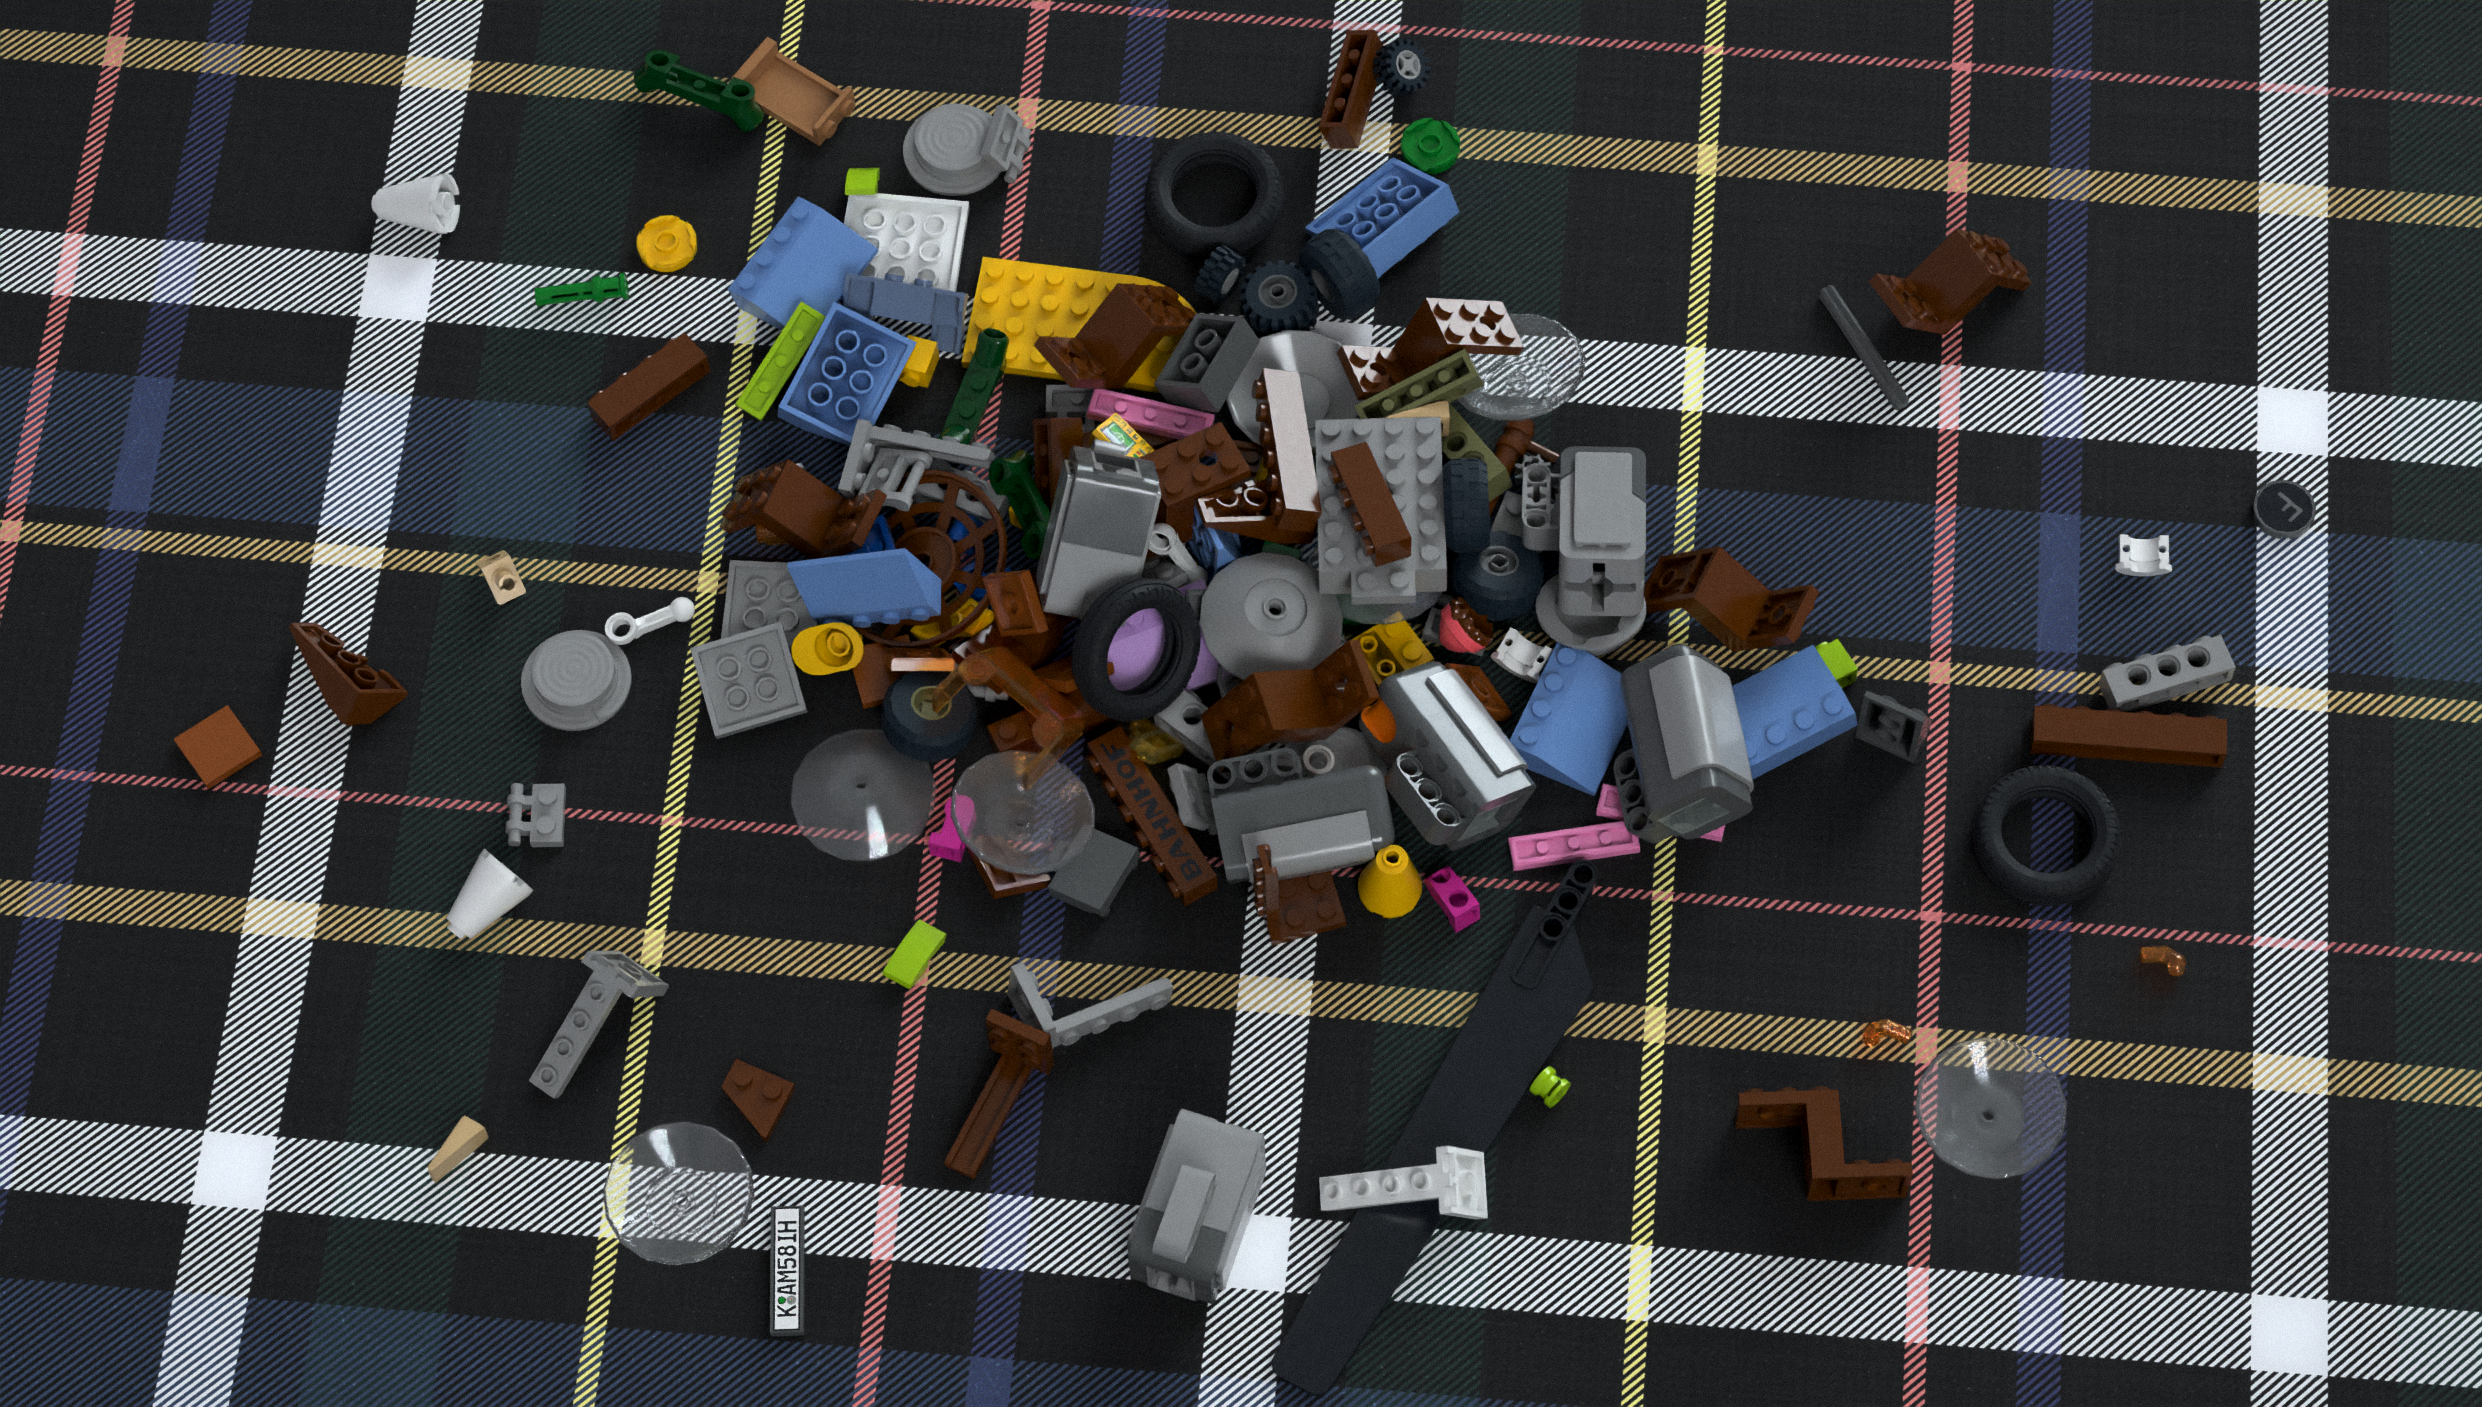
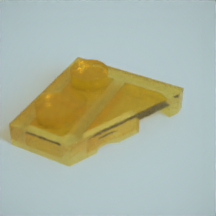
(1153, 743)

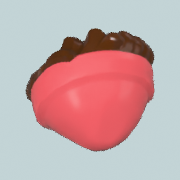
(1462, 628)

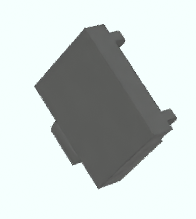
(1095, 875)

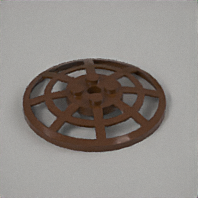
(945, 555)

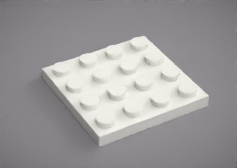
(912, 235)

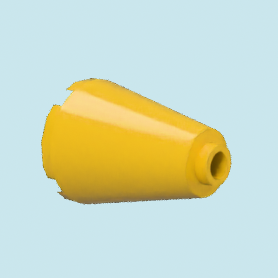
(1390, 883)

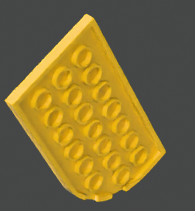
(1049, 301)

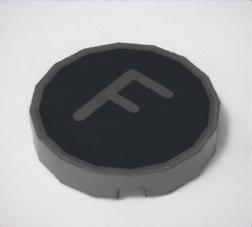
(2283, 509)

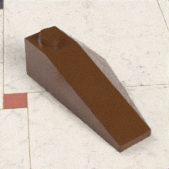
(1247, 514)
(345, 679)

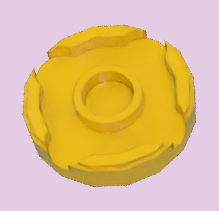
(667, 243)

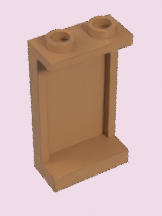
(795, 93)

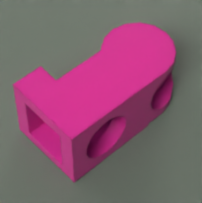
(948, 843)
(1453, 898)

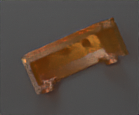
(1057, 719)

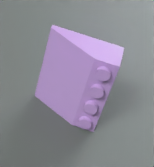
(1140, 646)

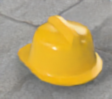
(827, 648)

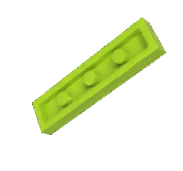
(780, 361)

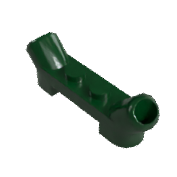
(733, 99)
(977, 386)
(1013, 479)

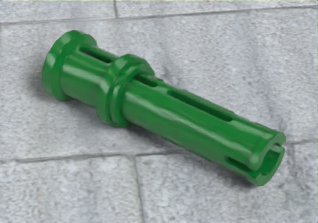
(596, 289)

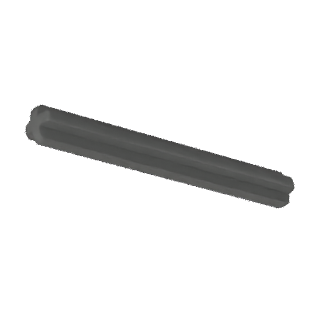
(1863, 347)

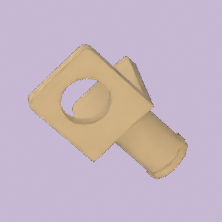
(502, 577)

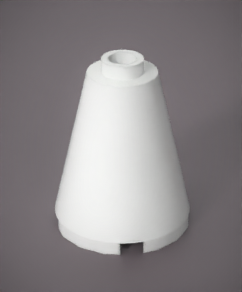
(420, 203)
(485, 896)

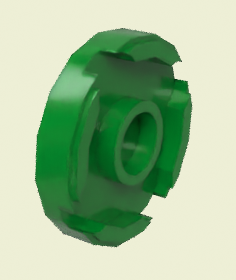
(1430, 145)

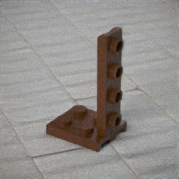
(1294, 905)
(1022, 1051)

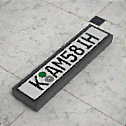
(787, 1271)

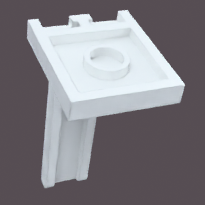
(1454, 1180)

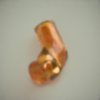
(2166, 955)
(1885, 1028)

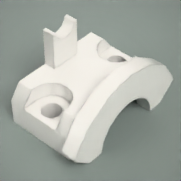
(2143, 556)
(1521, 656)

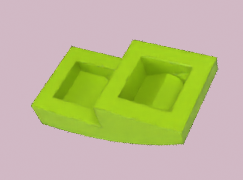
(862, 181)
(913, 954)

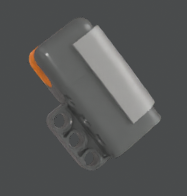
(1687, 750)
(1445, 756)
(1307, 821)

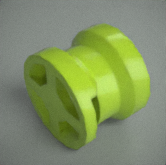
(1549, 1086)

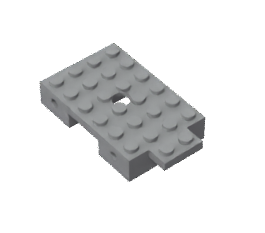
(1411, 465)

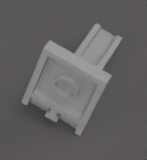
(869, 439)
(612, 975)
(1095, 1019)

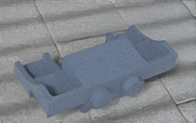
(910, 303)

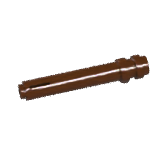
(1512, 447)

